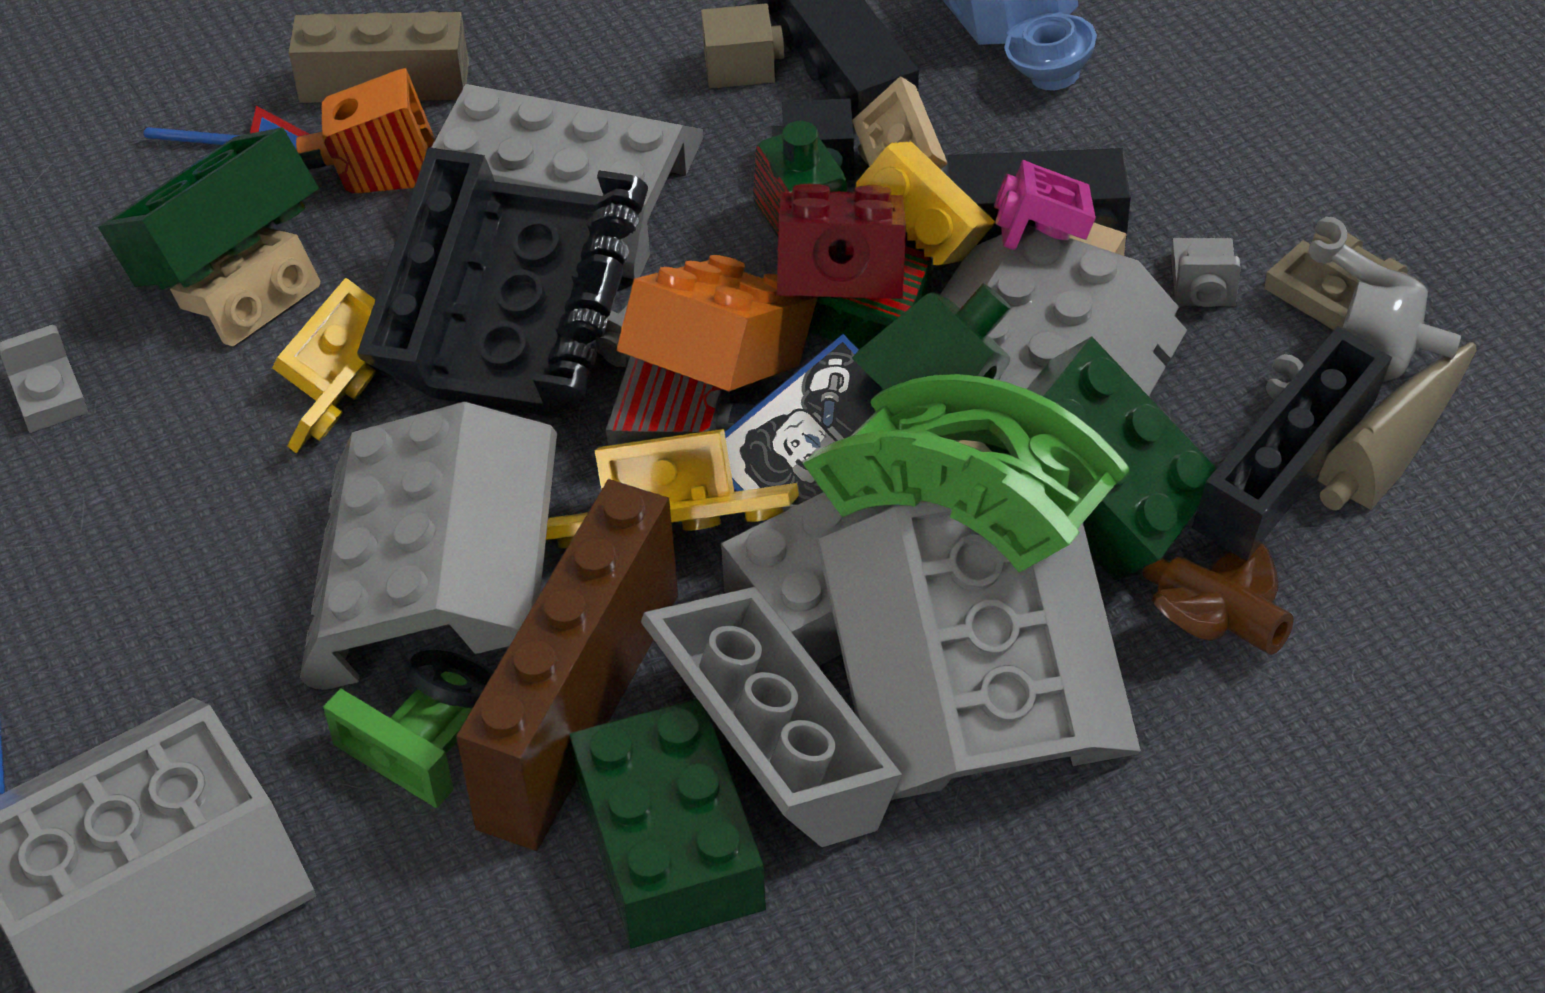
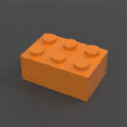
(715, 323)

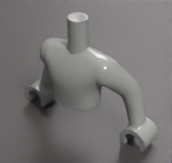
(1383, 311)

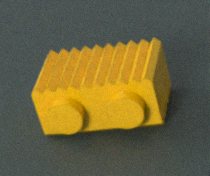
(935, 208)

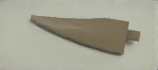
(1388, 438)

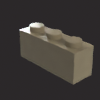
(350, 49)

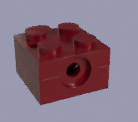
(841, 242)

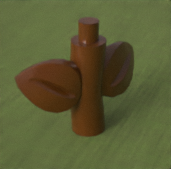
(1226, 596)

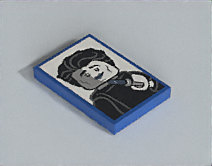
(804, 414)

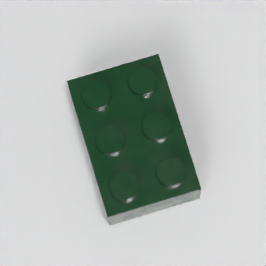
(210, 210)
(1165, 468)
(668, 823)

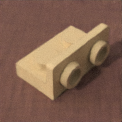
(897, 117)
(251, 285)

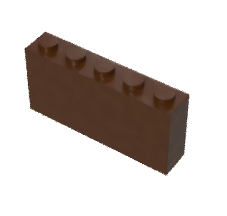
(568, 664)

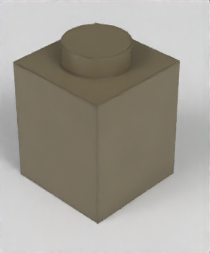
(740, 45)

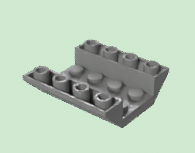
(967, 658)
(141, 857)

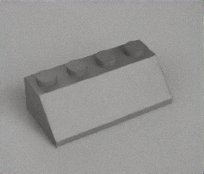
(779, 713)

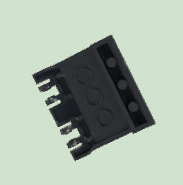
(500, 285)

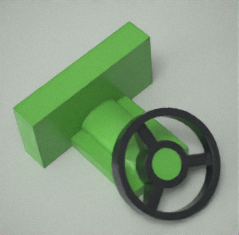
(415, 739)

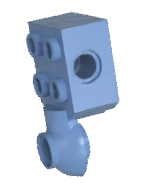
(1037, 36)

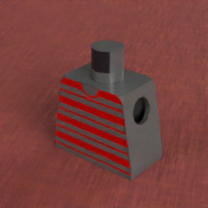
(667, 404)

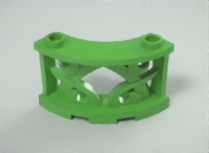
(1017, 501)

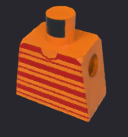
(371, 135)

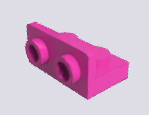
(1049, 198)

